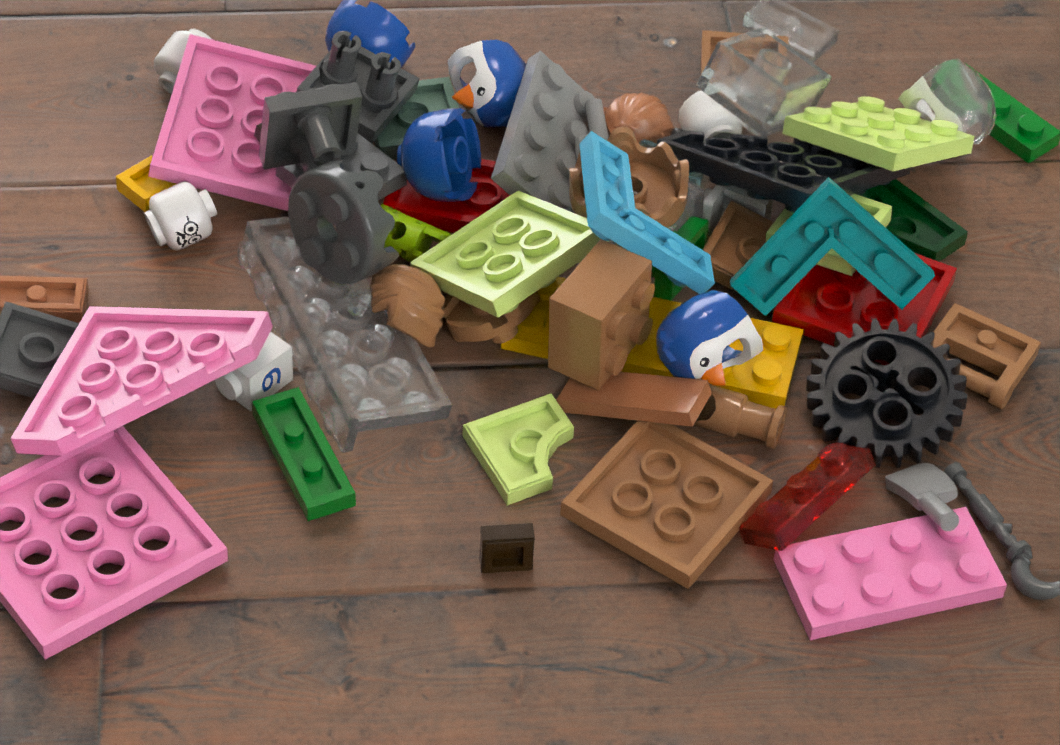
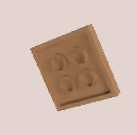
(666, 499)

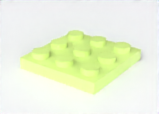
(879, 134)
(508, 253)

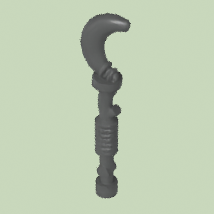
(1018, 552)

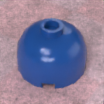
(374, 26)
(440, 155)

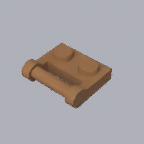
(988, 347)

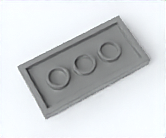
(542, 133)

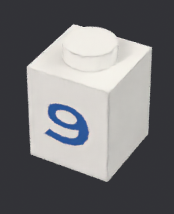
(260, 377)

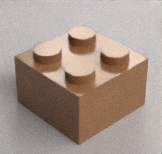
(600, 314)

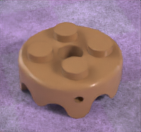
(654, 175)

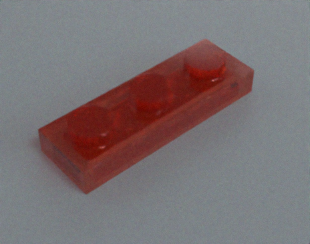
(806, 496)

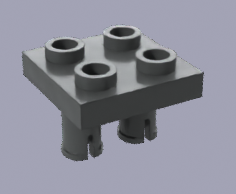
(382, 83)
(310, 126)

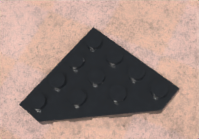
(776, 169)

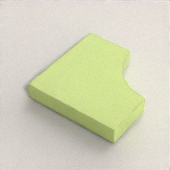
(518, 446)

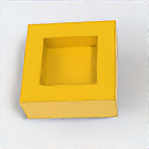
(138, 186)

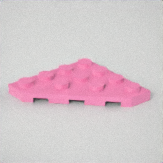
(130, 365)

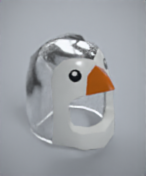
(954, 95)

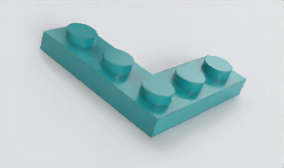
(826, 222)

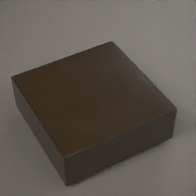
(506, 548)

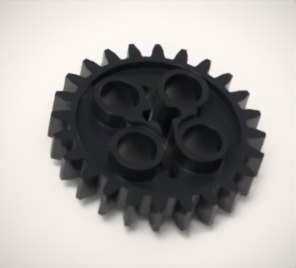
(887, 392)

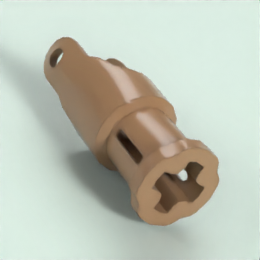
(739, 416)

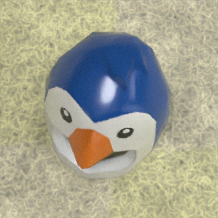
(496, 83)
(698, 334)

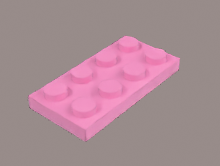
(888, 574)

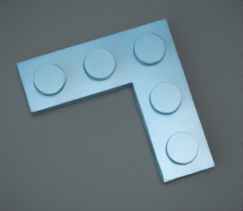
(615, 218)

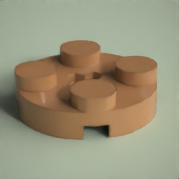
(475, 325)

